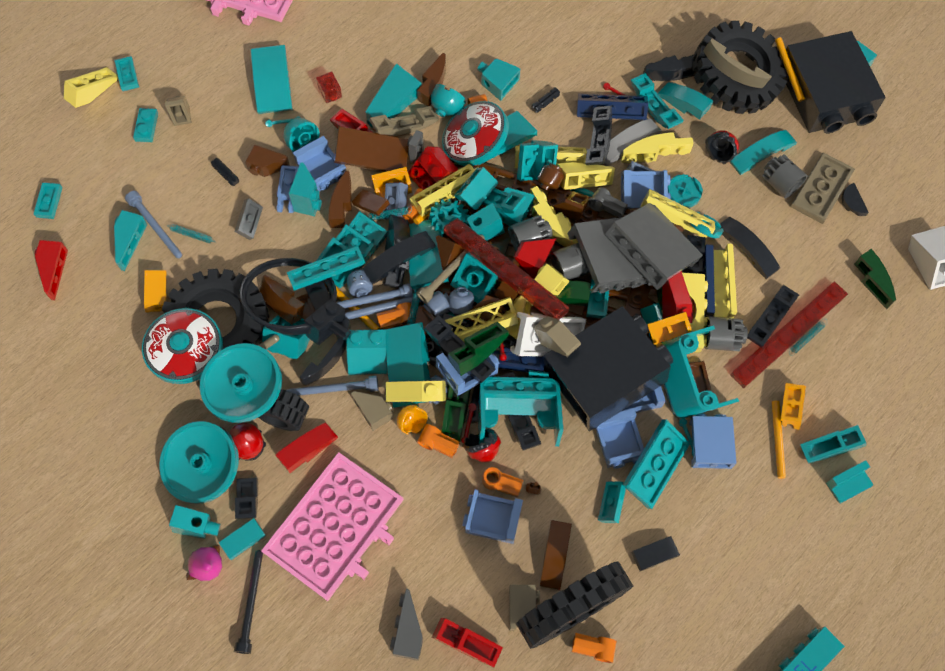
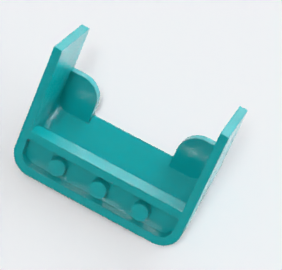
(681, 385)
(520, 397)

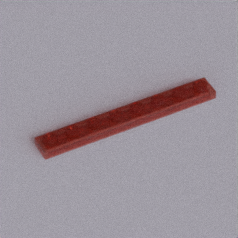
(506, 269)
(788, 335)

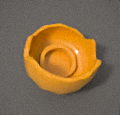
(411, 419)

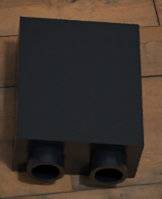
(835, 83)
(609, 367)

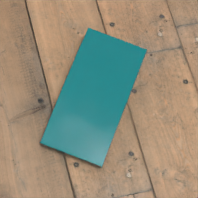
(271, 79)
(361, 233)
(407, 356)

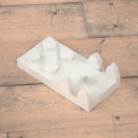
(527, 340)

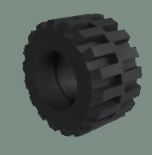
(286, 412)

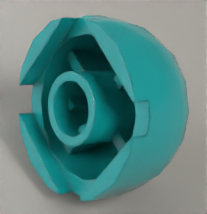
(446, 101)
(300, 133)

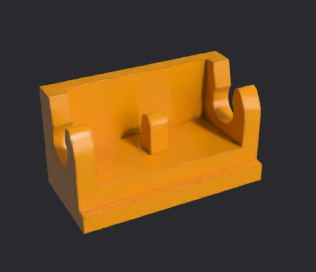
(394, 176)
(154, 290)
(669, 328)
(793, 405)

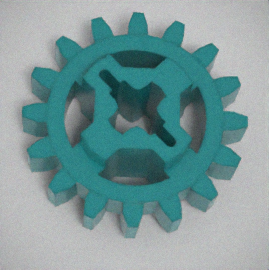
(445, 213)

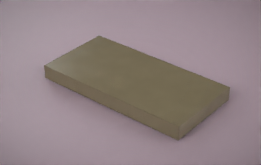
(822, 188)

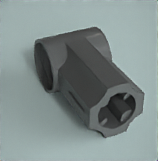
(604, 201)

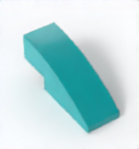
(686, 99)
(833, 444)

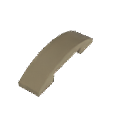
(734, 69)
(405, 124)

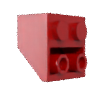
(431, 167)

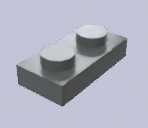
(416, 146)
(248, 219)

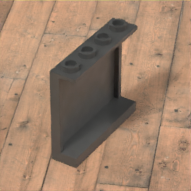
(653, 244)
(605, 261)

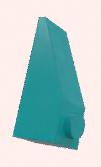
(127, 233)

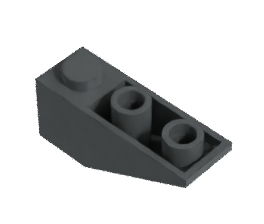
(409, 636)

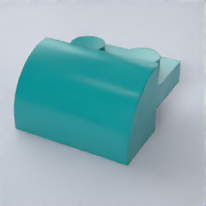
(533, 158)

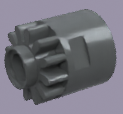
(784, 175)
(529, 230)
(570, 262)
(728, 334)

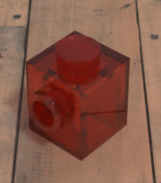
(329, 87)

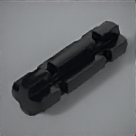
(545, 100)
(225, 172)

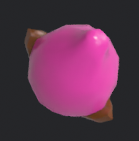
(204, 563)

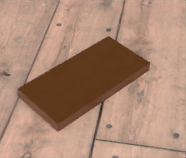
(370, 150)

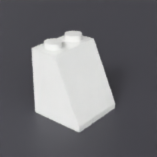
(929, 255)

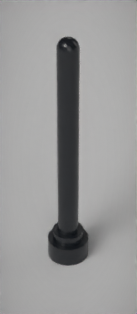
(243, 645)

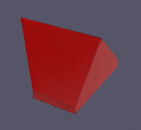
(533, 254)

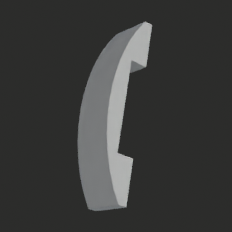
(629, 136)

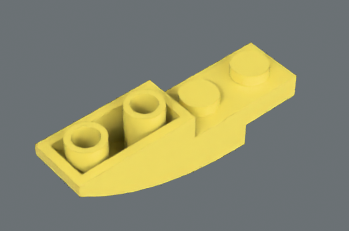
(650, 147)
(559, 224)

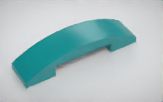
(656, 106)
(761, 150)
(504, 201)

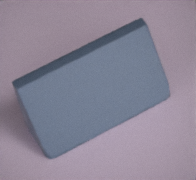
(397, 197)

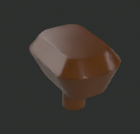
(533, 488)

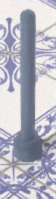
(134, 199)
(404, 291)
(378, 308)
(370, 384)

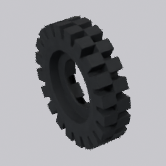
(757, 48)
(223, 288)
(574, 604)

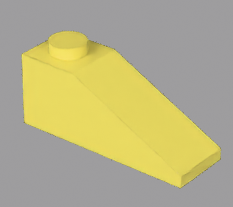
(87, 87)
(582, 175)
(415, 391)

